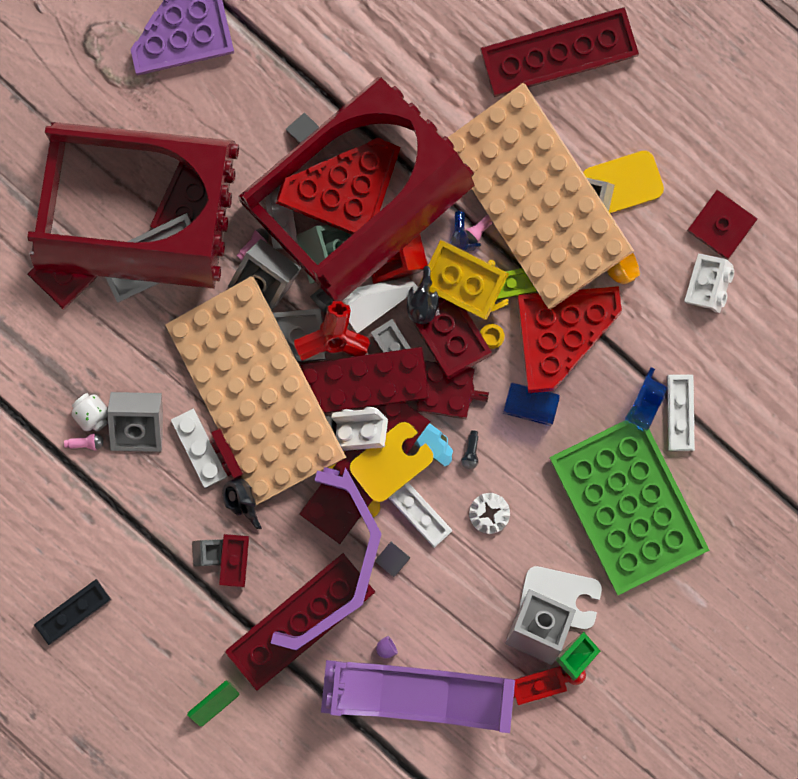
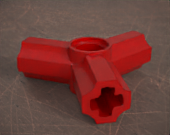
(333, 335)

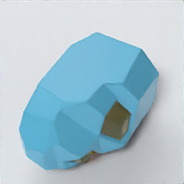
(437, 443)

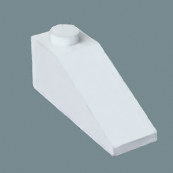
(374, 300)

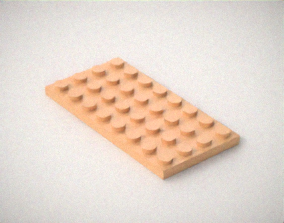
(539, 197)
(255, 390)

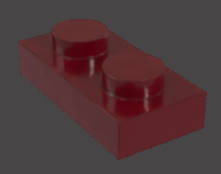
(220, 445)
(234, 560)

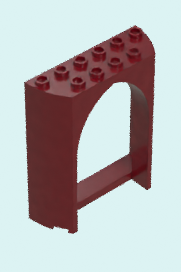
(432, 189)
(180, 259)

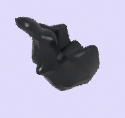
(422, 304)
(238, 496)

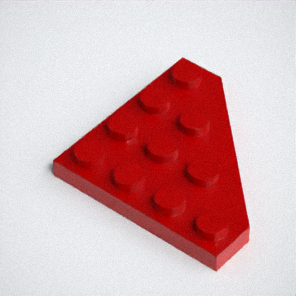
(343, 189)
(562, 335)

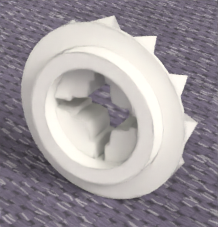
(494, 502)

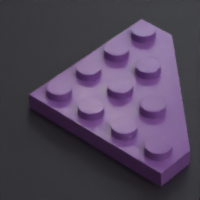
(182, 35)

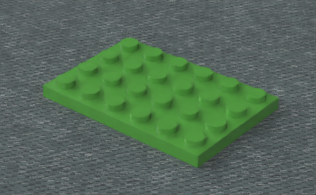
(629, 505)

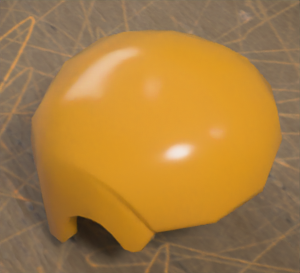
(625, 270)

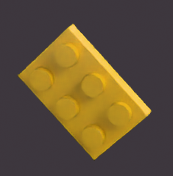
(465, 279)

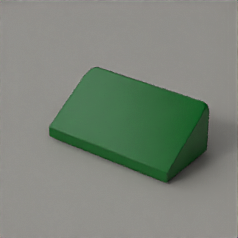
(213, 703)

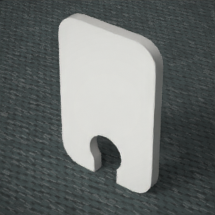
(564, 589)

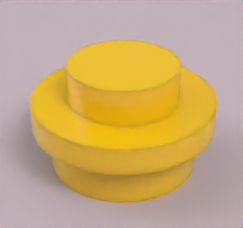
(493, 335)

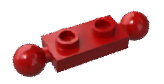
(543, 684)

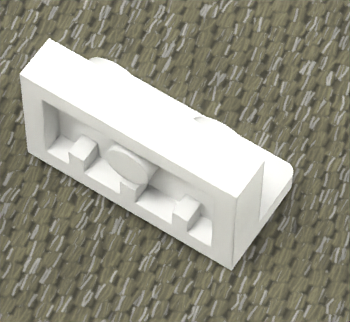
(709, 282)
(360, 428)

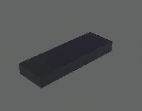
(72, 612)

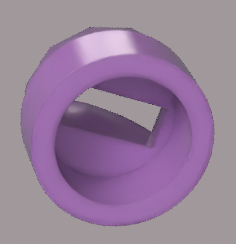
(386, 648)

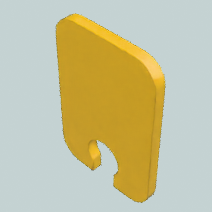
(634, 179)
(388, 468)

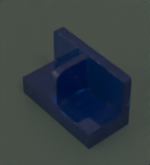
(646, 401)
(534, 407)

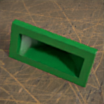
(577, 655)

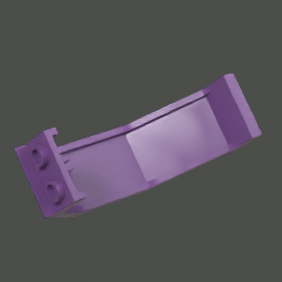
(331, 478)
(418, 695)

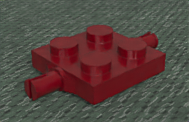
(449, 396)

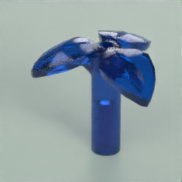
(460, 238)

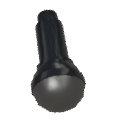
(470, 457)

